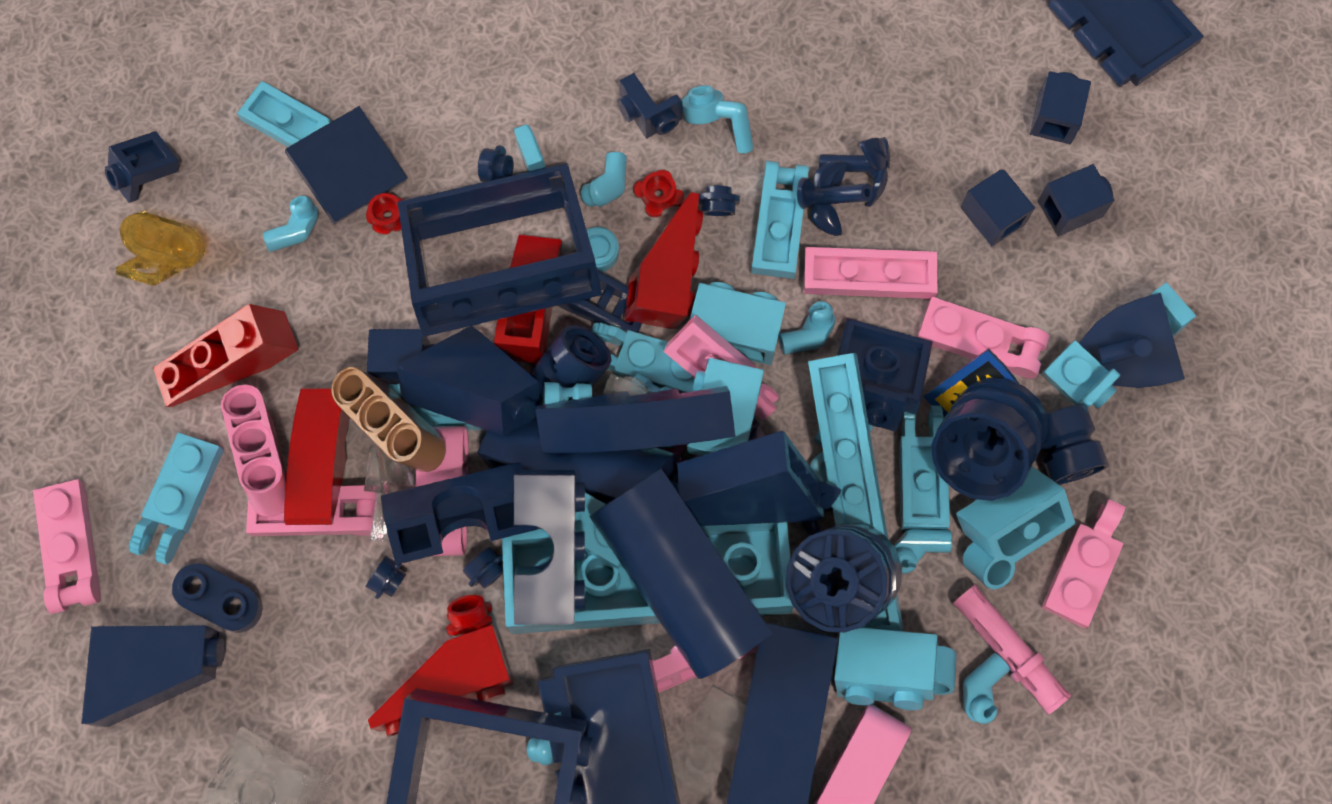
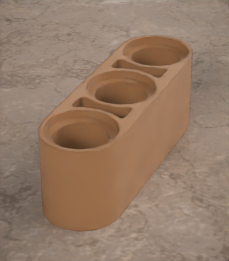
(388, 420)

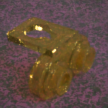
(159, 245)

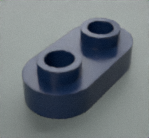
(215, 596)

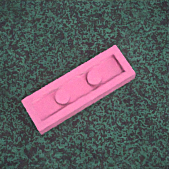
(870, 272)

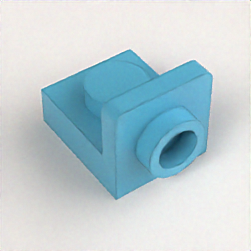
(1081, 377)

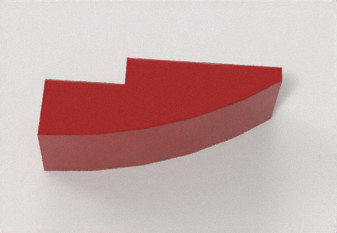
(315, 459)

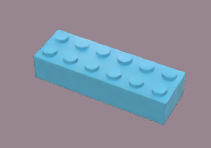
(752, 553)

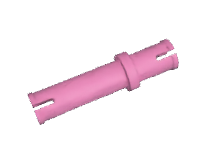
(1005, 641)

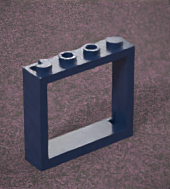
(507, 290)
(426, 705)

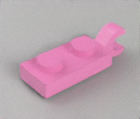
(698, 343)
(1086, 567)

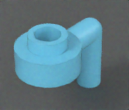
(707, 105)

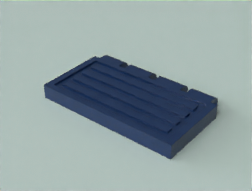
(1133, 33)
(627, 727)

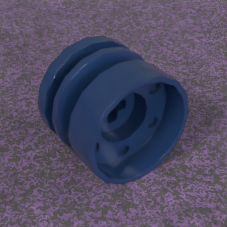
(990, 439)
(866, 562)

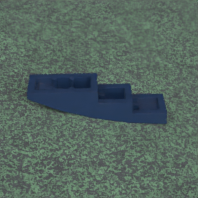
(635, 421)

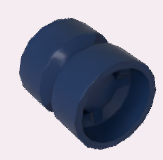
(572, 358)
(1070, 446)

